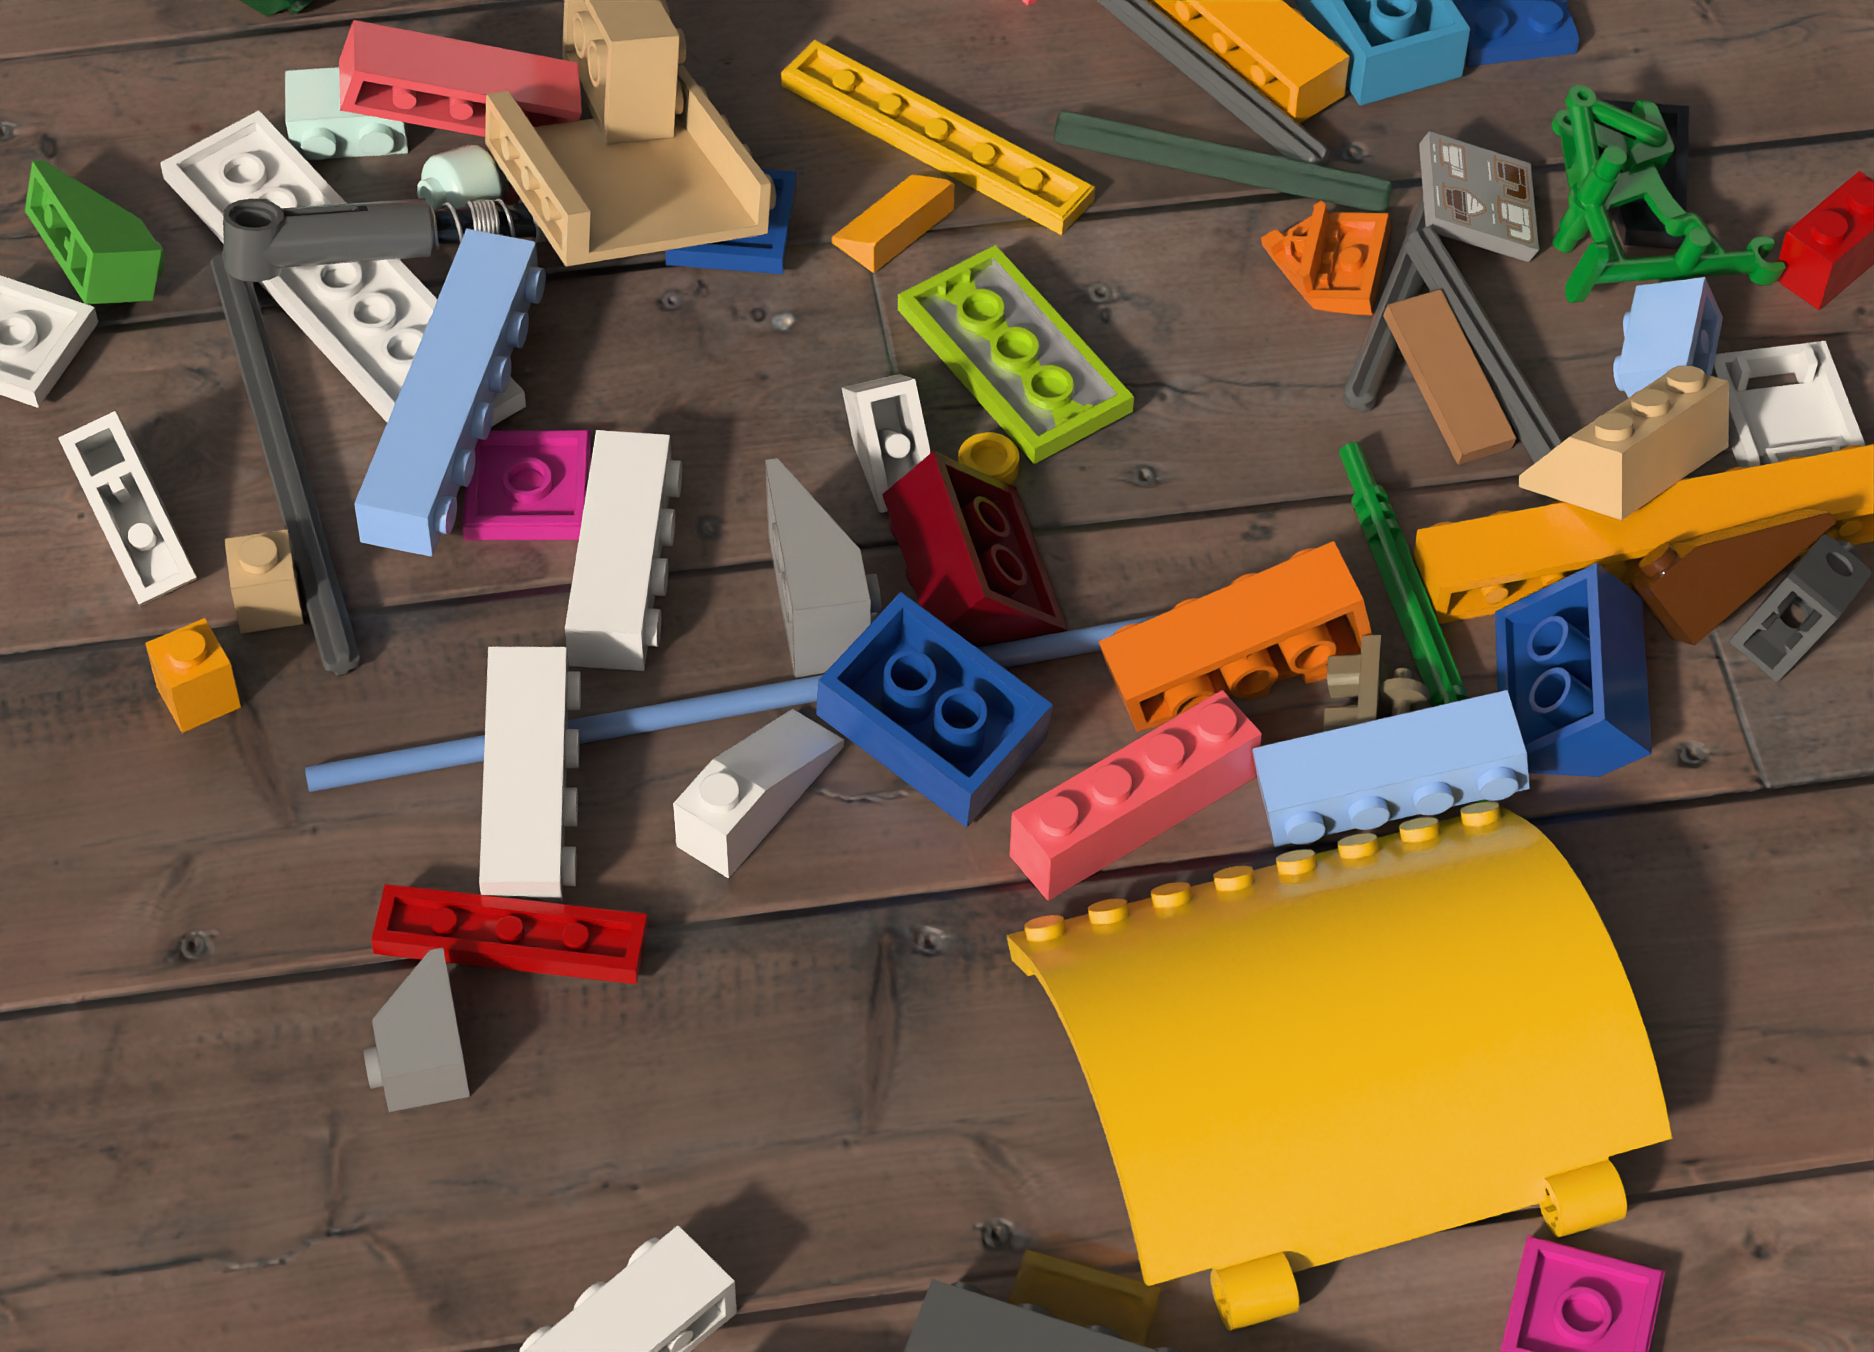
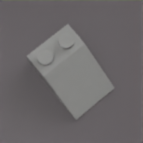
(817, 576)

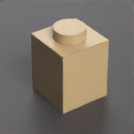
(263, 581)

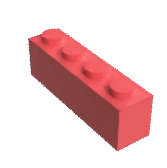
(447, 79)
(1134, 795)

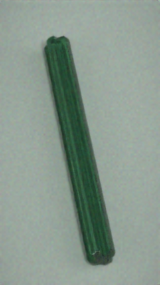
(1223, 161)

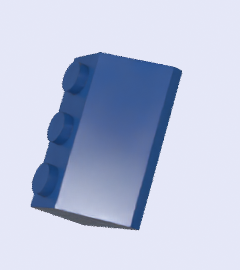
(1577, 674)

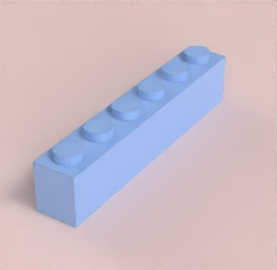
(449, 394)

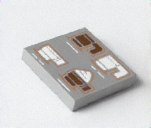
(1478, 196)

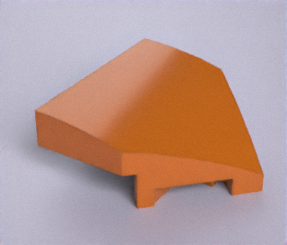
(1334, 258)

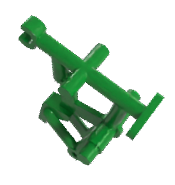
(1599, 186)

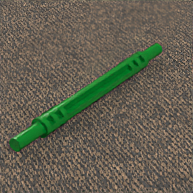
(1402, 581)

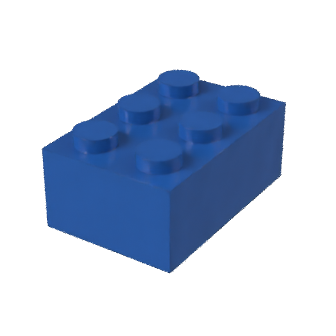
(933, 709)

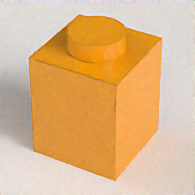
(193, 675)

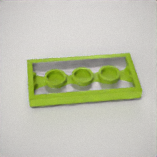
(1015, 354)

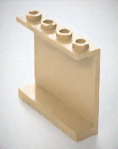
(633, 195)

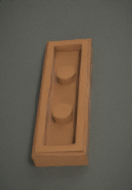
(1449, 377)

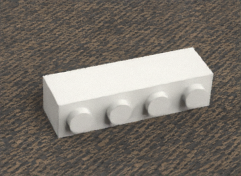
(620, 551)
(527, 772)
(659, 1303)

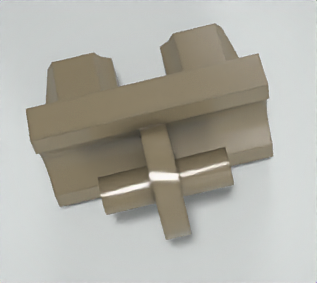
(1368, 679)

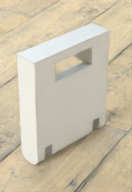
(1786, 419)

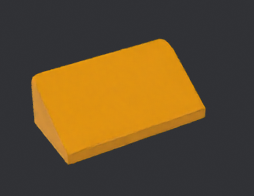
(896, 220)

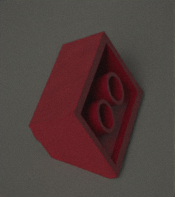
(971, 553)

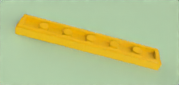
(938, 137)

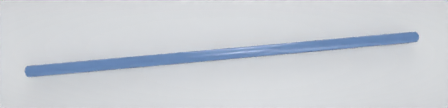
(678, 712)

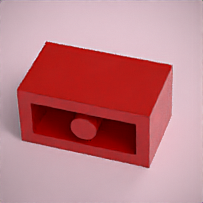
(1831, 243)

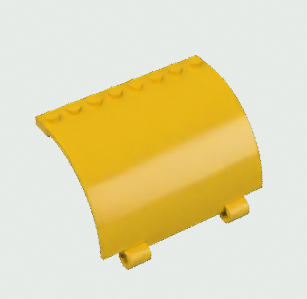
(1353, 1051)

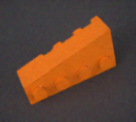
(1239, 638)

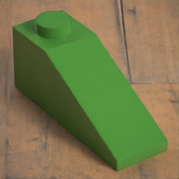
(93, 239)

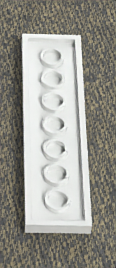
(356, 312)

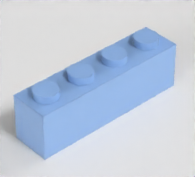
(1391, 769)

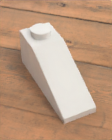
(128, 507)
(751, 789)

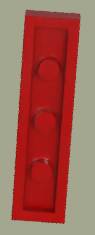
(511, 933)

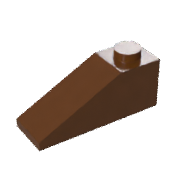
(1711, 575)

